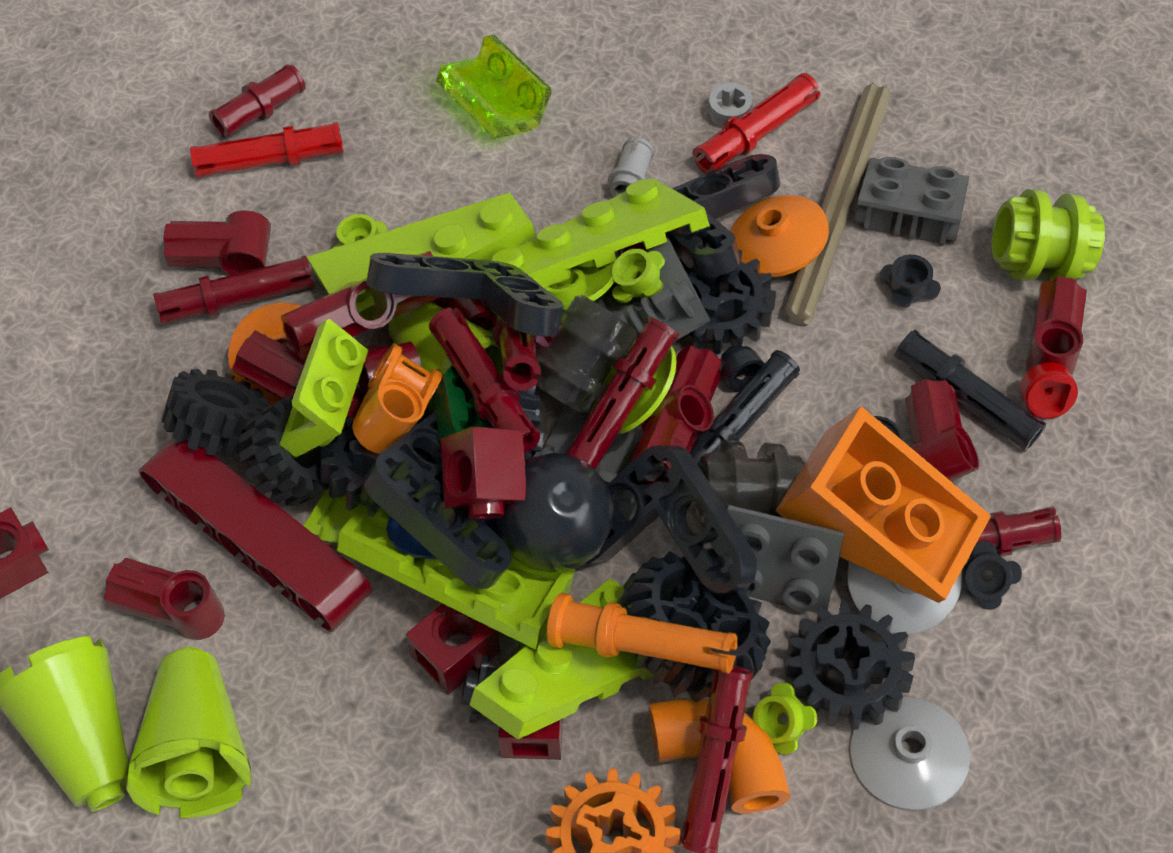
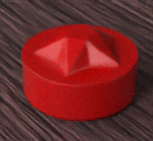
(1048, 390)

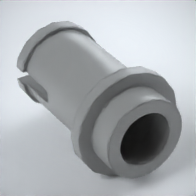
(631, 165)

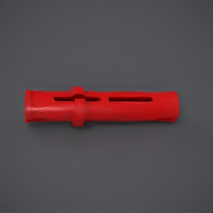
(743, 133)
(267, 149)

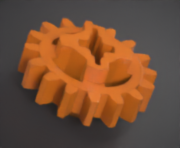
(620, 812)

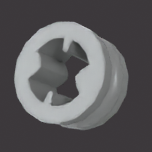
(727, 95)

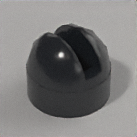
(739, 361)

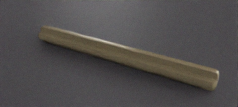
(838, 202)

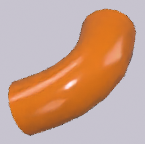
(757, 771)

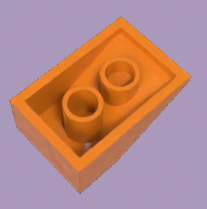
(889, 503)

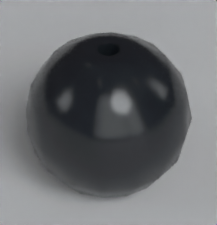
(562, 515)

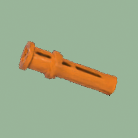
(612, 631)

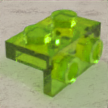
(497, 89)

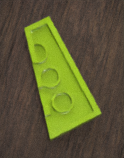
(514, 605)

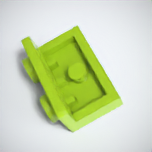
(324, 389)

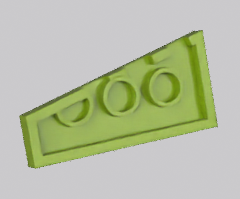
(604, 227)
(466, 233)
(553, 681)

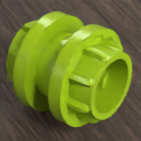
(1036, 236)

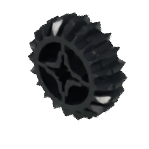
(672, 593)

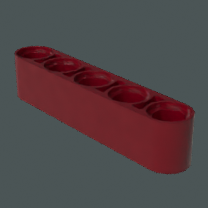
(259, 530)

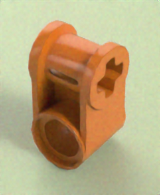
(394, 400)

